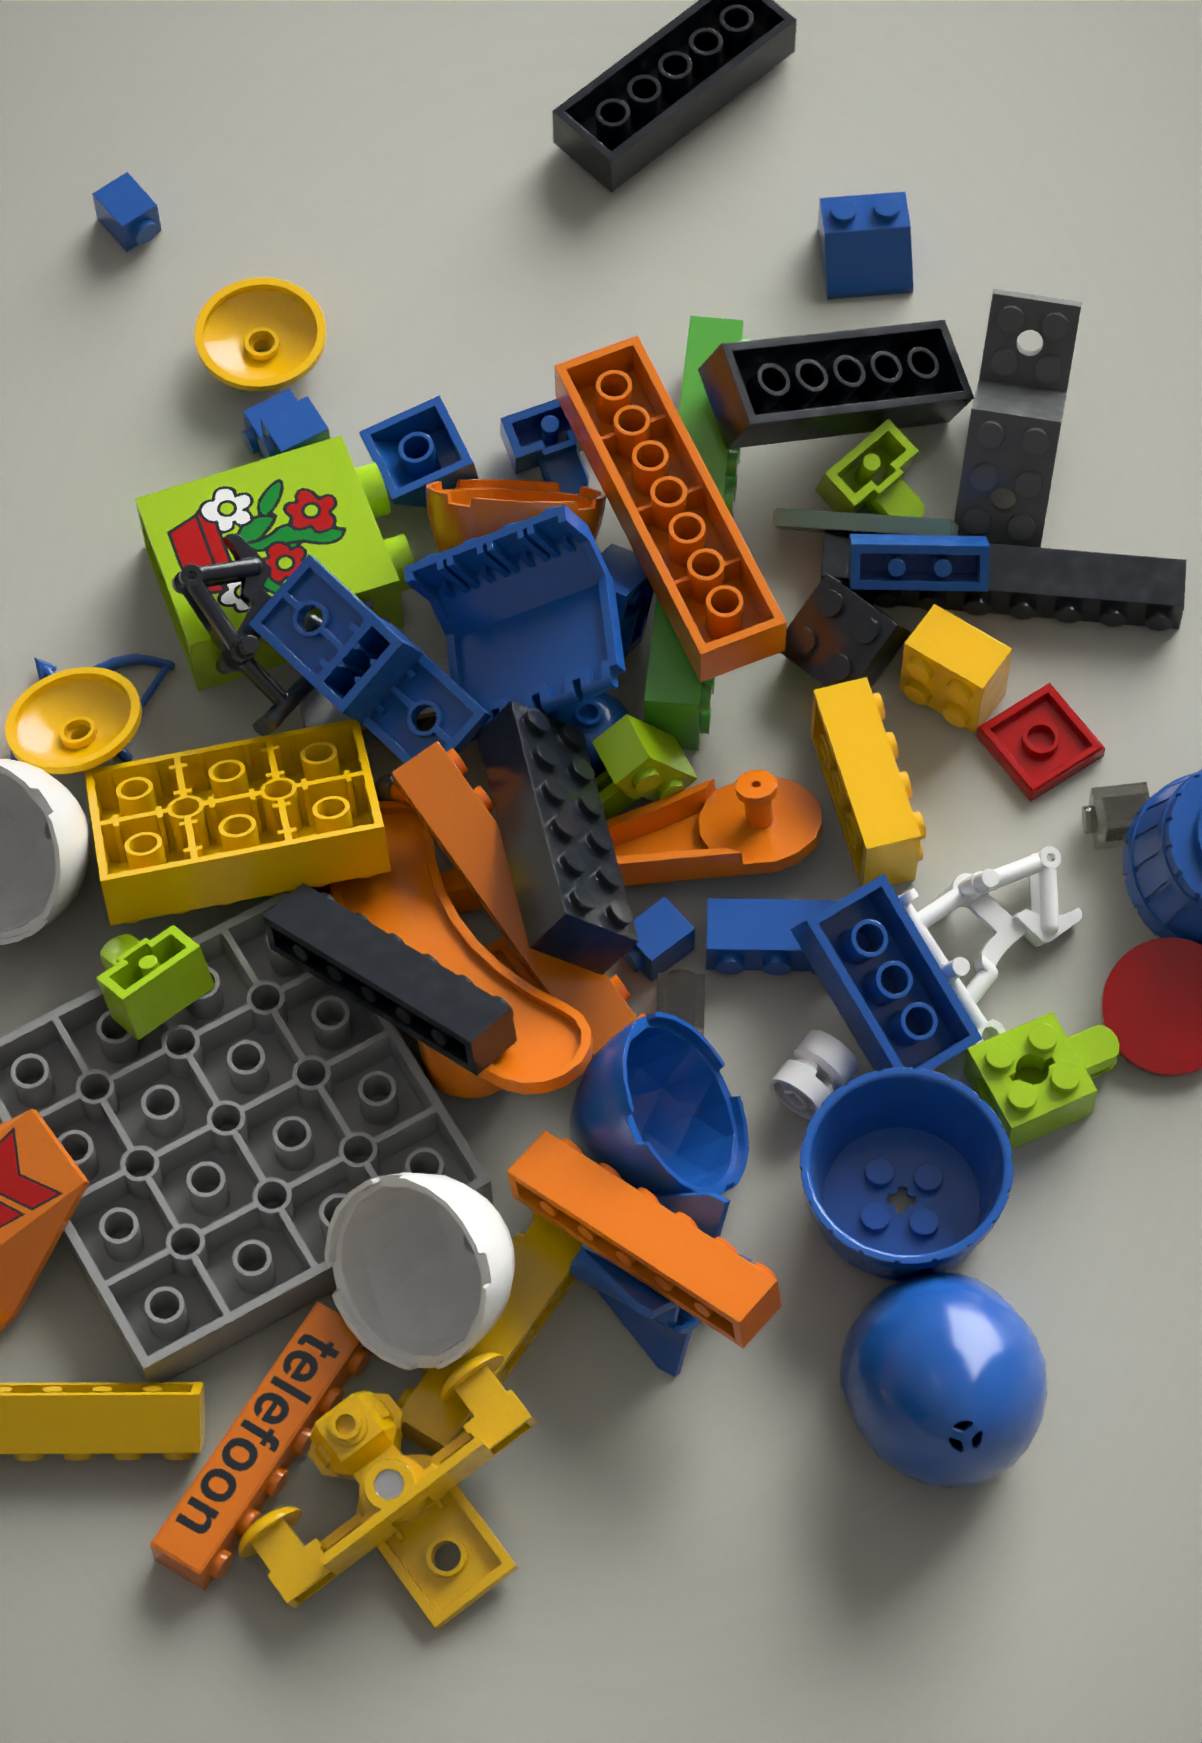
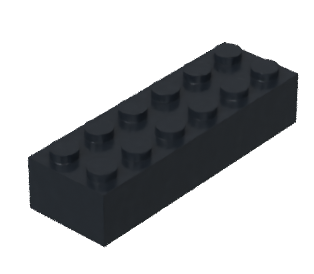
(671, 85)
(834, 383)
(556, 838)

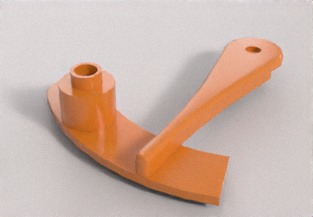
(692, 835)

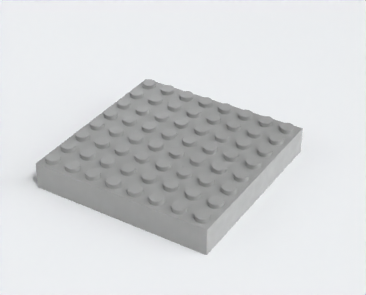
(224, 1142)

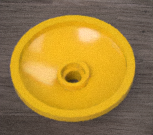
(256, 317)
(73, 720)

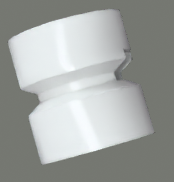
(818, 1070)

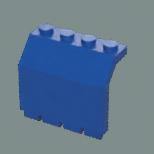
(526, 613)

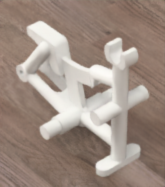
(971, 891)

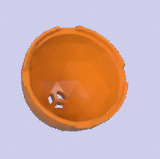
(488, 504)

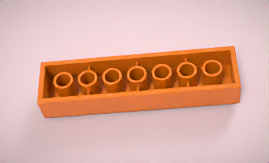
(670, 509)

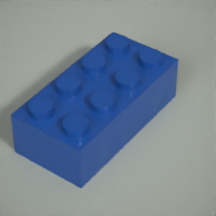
(885, 980)

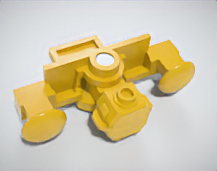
(404, 1501)

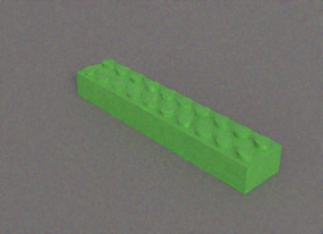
(673, 693)

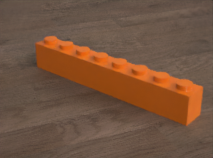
(474, 845)

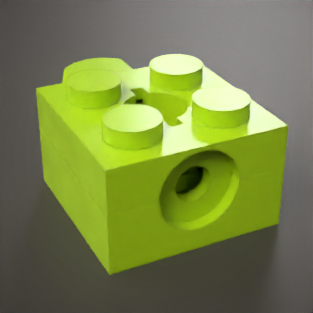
(1053, 1086)

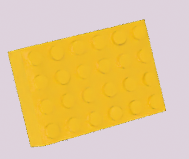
(235, 821)

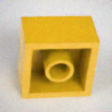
(954, 669)

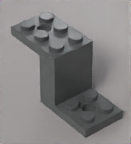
(1016, 418)

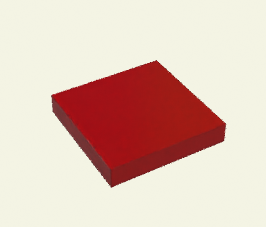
(1040, 742)

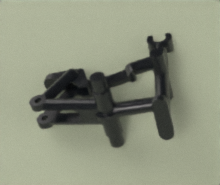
(240, 646)

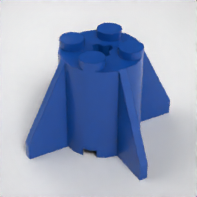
(651, 1318)

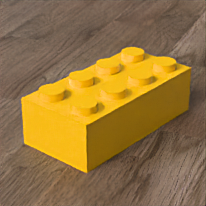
(866, 783)

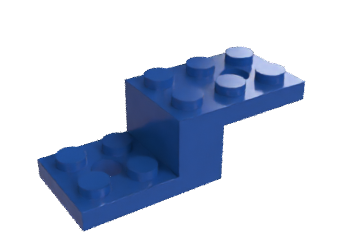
(366, 664)

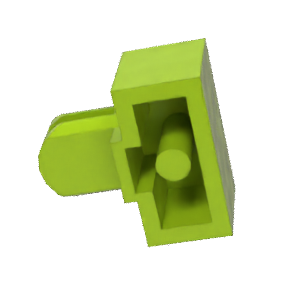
(873, 476)
(639, 764)
(152, 978)

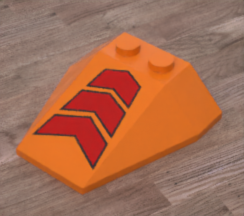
(36, 1202)

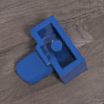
(546, 440)

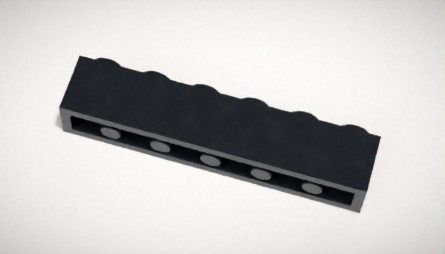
(391, 978)

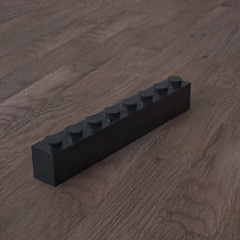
(1047, 585)

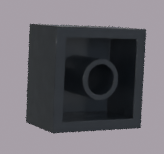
(842, 635)

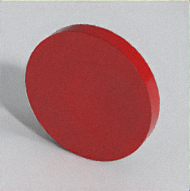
(1157, 1006)

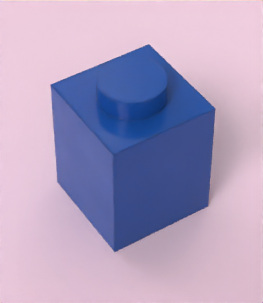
(127, 212)
(663, 939)

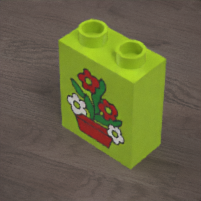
(284, 510)

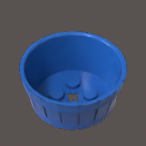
(1166, 860)
(912, 1135)

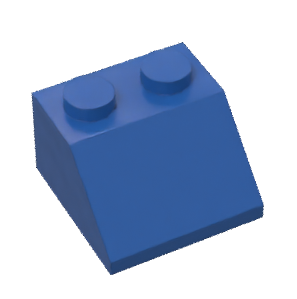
(865, 245)
(418, 450)

